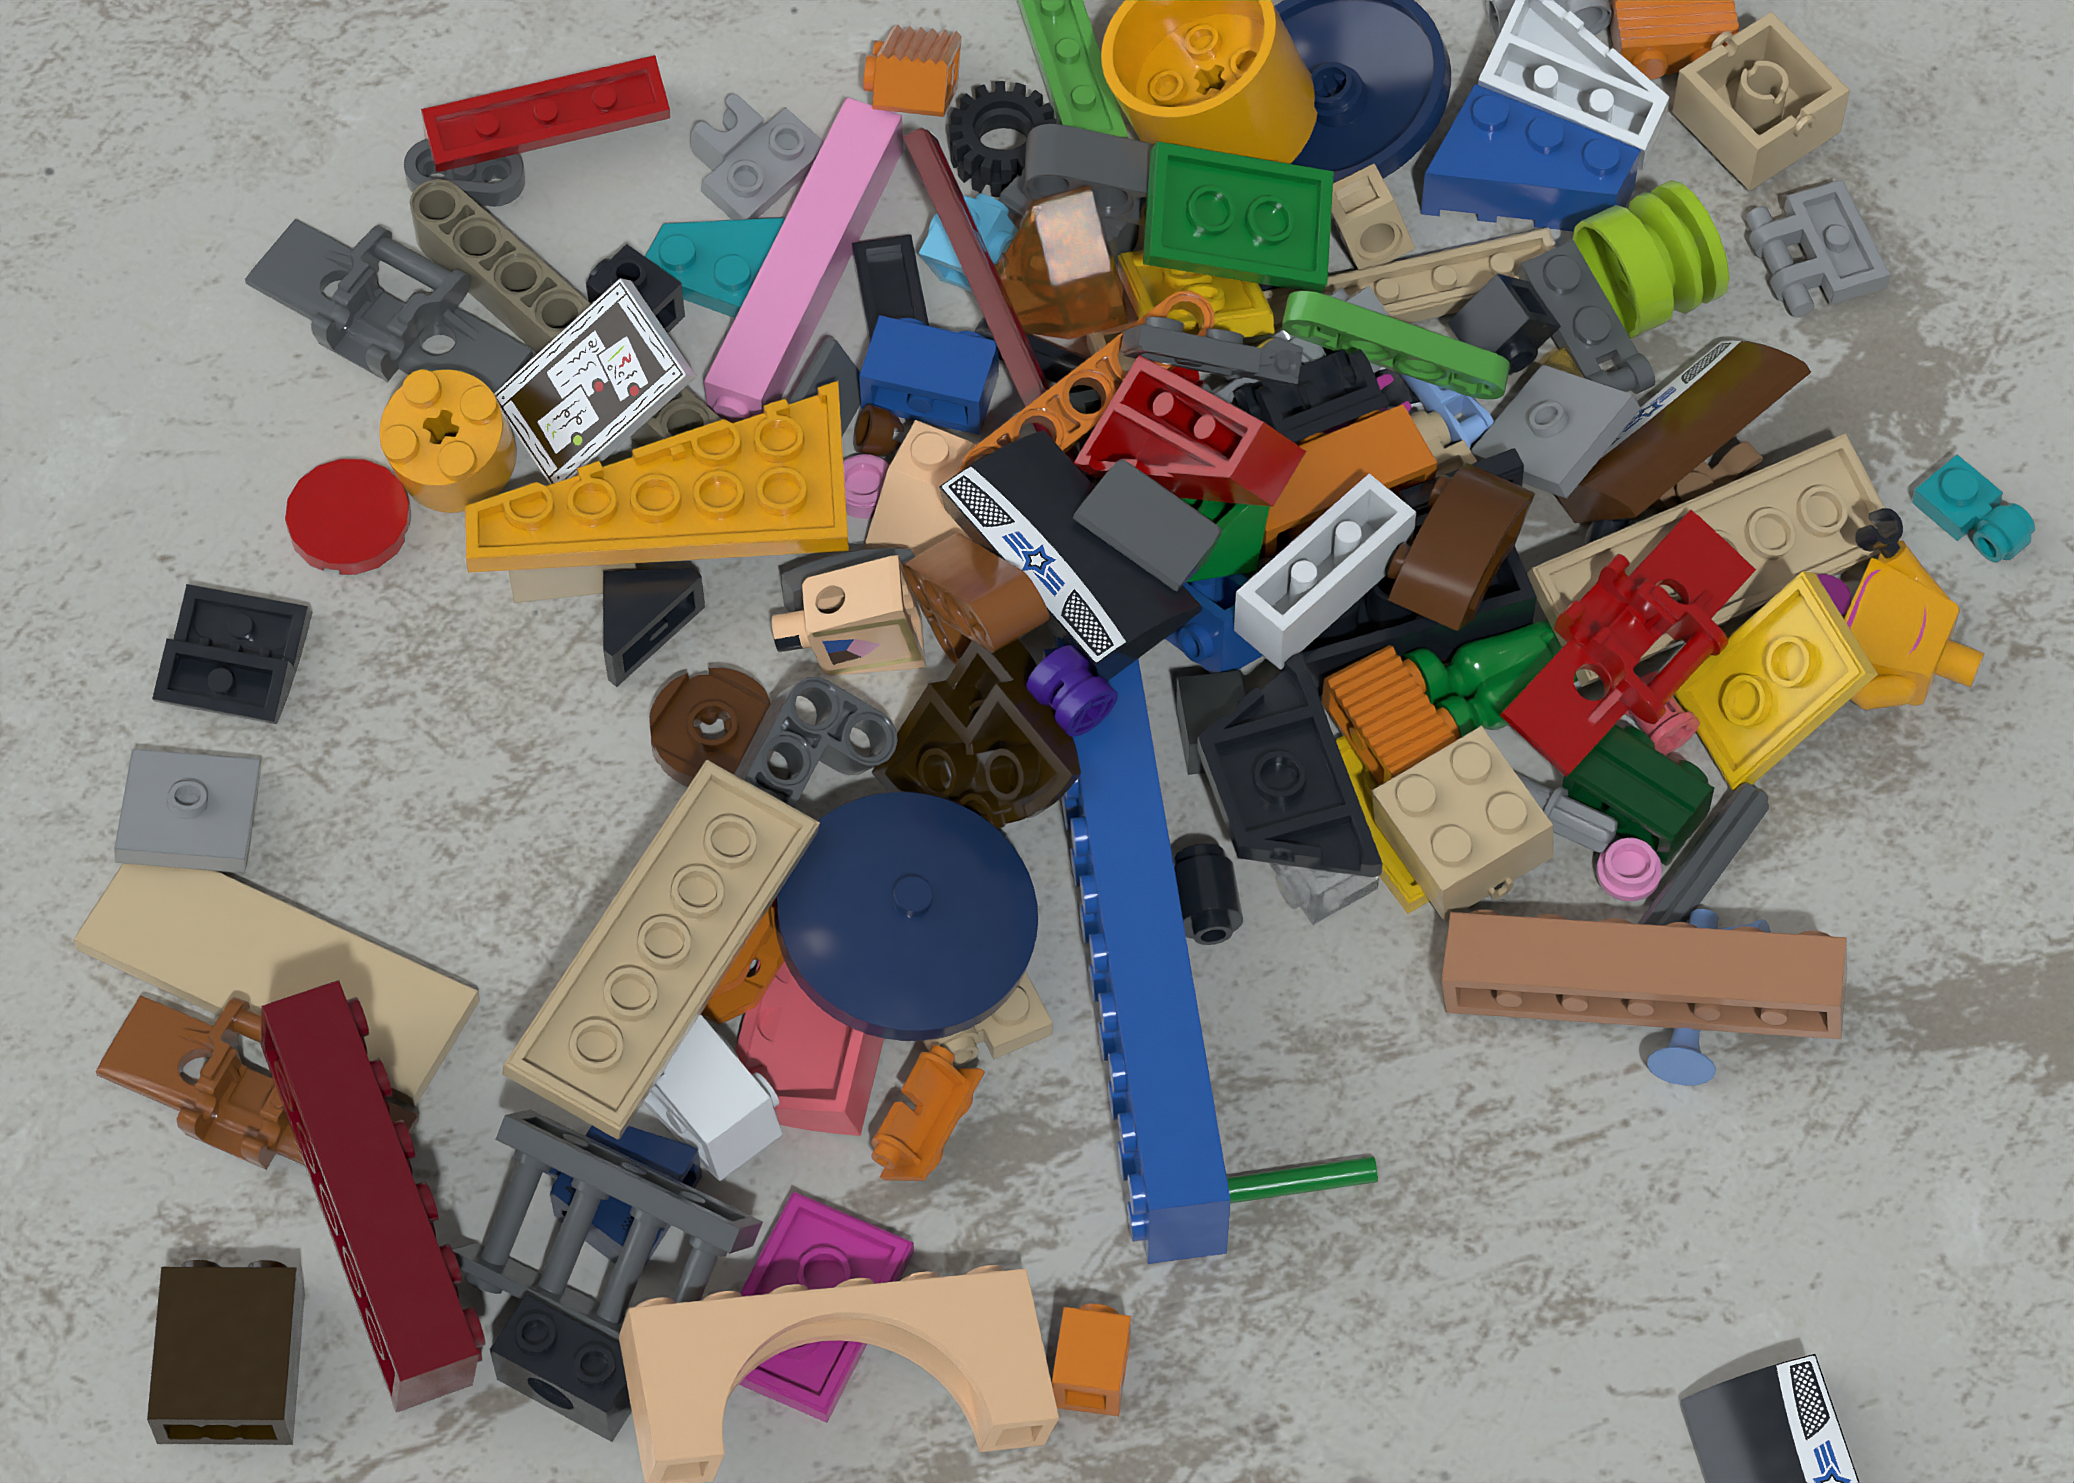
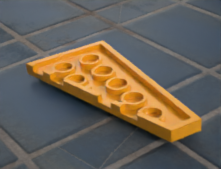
(698, 495)

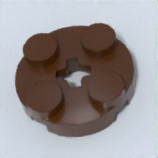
(705, 698)

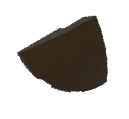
(984, 741)

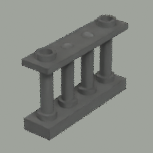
(597, 1175)

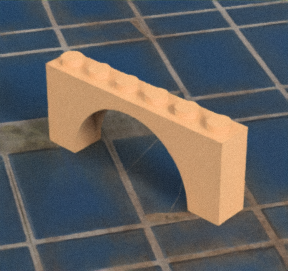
(965, 1330)

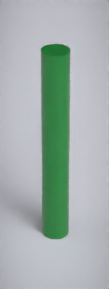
(1302, 1179)

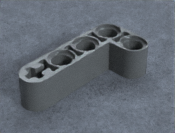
(808, 744)

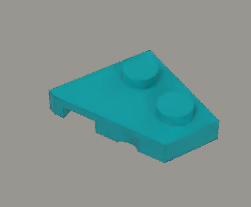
(715, 258)

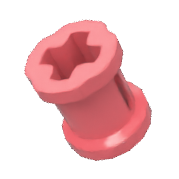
(1673, 728)

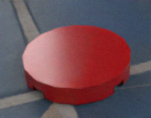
(348, 516)

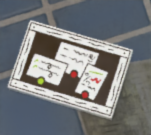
(594, 384)

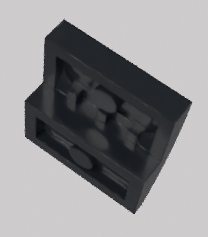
(232, 654)

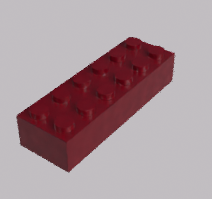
(369, 1195)

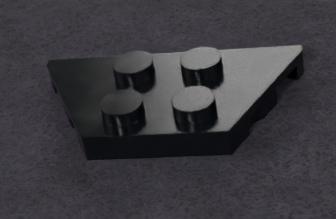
(1286, 780)

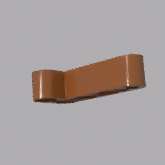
(973, 596)

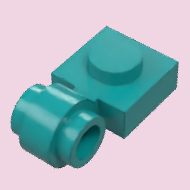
(1964, 500)

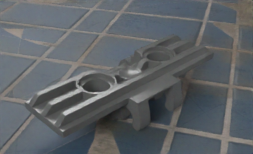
(372, 325)

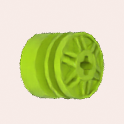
(1655, 256)

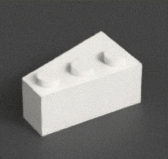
(1566, 71)
(715, 1102)

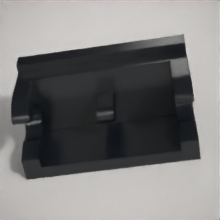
(1322, 399)

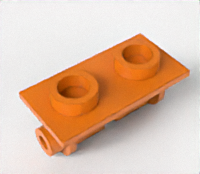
(913, 1141)

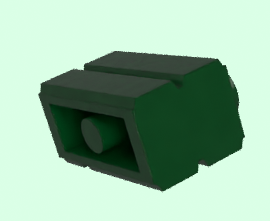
(1642, 790)

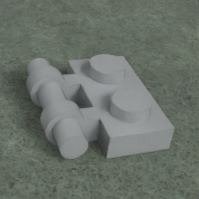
(1834, 239)

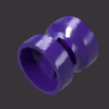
(1072, 690)

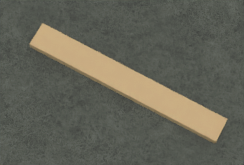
(1406, 288)

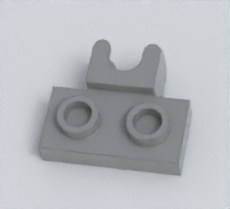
(753, 160)

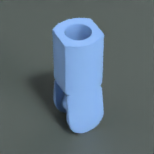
(1448, 405)

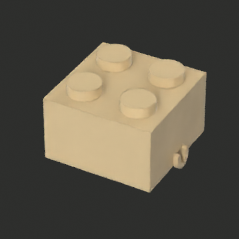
(1760, 100)
(1463, 823)

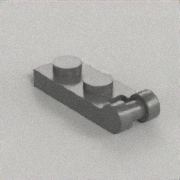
(1587, 320)

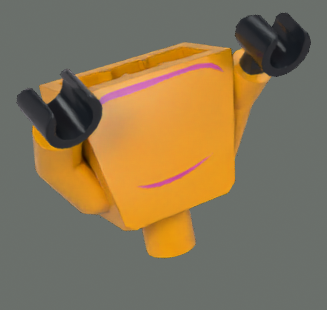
(1904, 622)

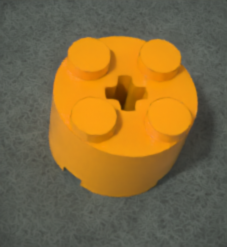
(447, 439)

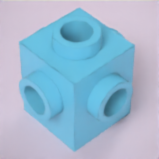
(994, 227)

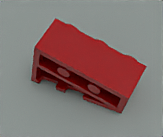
(1189, 441)

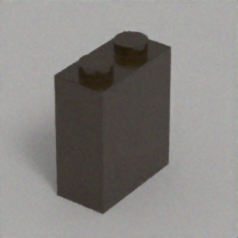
(226, 1354)

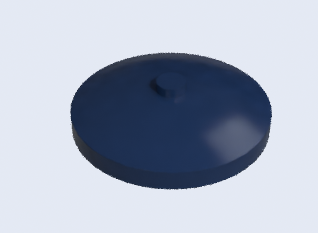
(1375, 80)
(907, 917)

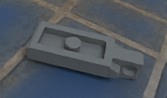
(1216, 353)

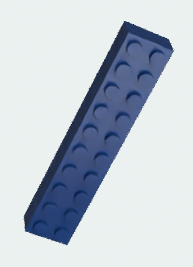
(1145, 986)

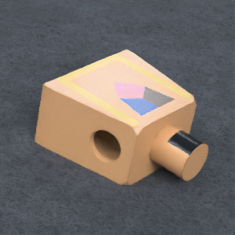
(857, 620)

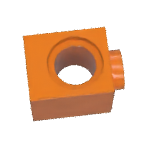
(1091, 1359)

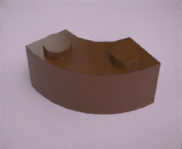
(1459, 545)

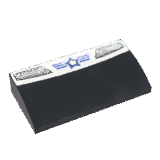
(1097, 598)
(1769, 1428)

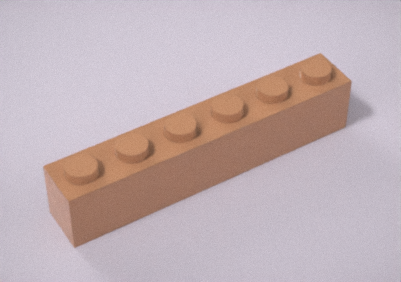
(1645, 974)

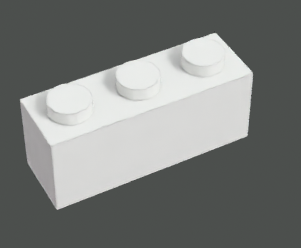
(1323, 571)

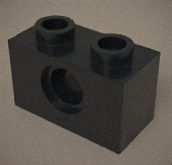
(563, 1367)

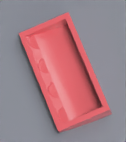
(809, 1059)

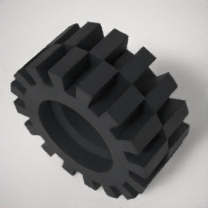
(988, 113)

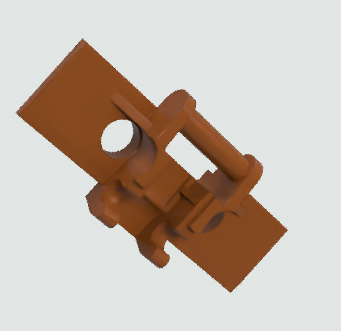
(230, 1102)

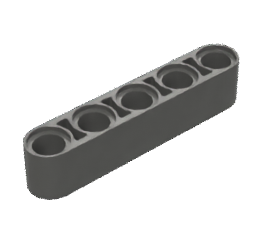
(1072, 158)

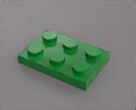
(1238, 217)

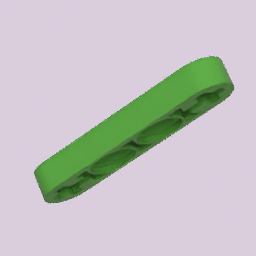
(1396, 345)

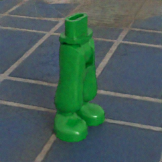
(1488, 669)

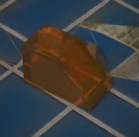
(1063, 269)

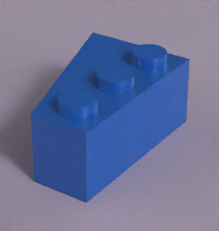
(1526, 166)

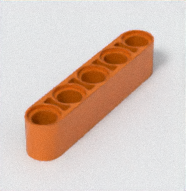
(1099, 372)

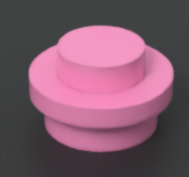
(1629, 870)

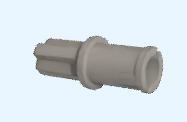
(1573, 818)

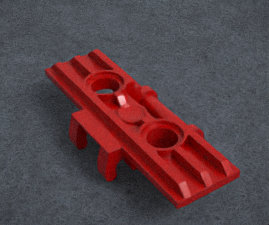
(1616, 628)

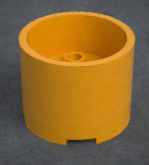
(1210, 76)

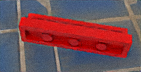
(545, 113)

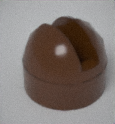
(875, 431)

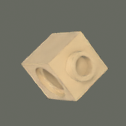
(1369, 219)

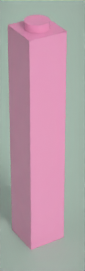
(805, 262)

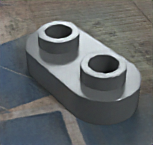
(470, 178)

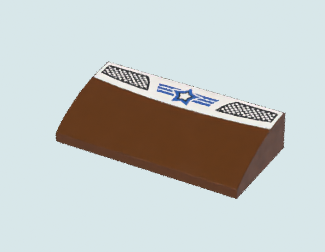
(1684, 428)

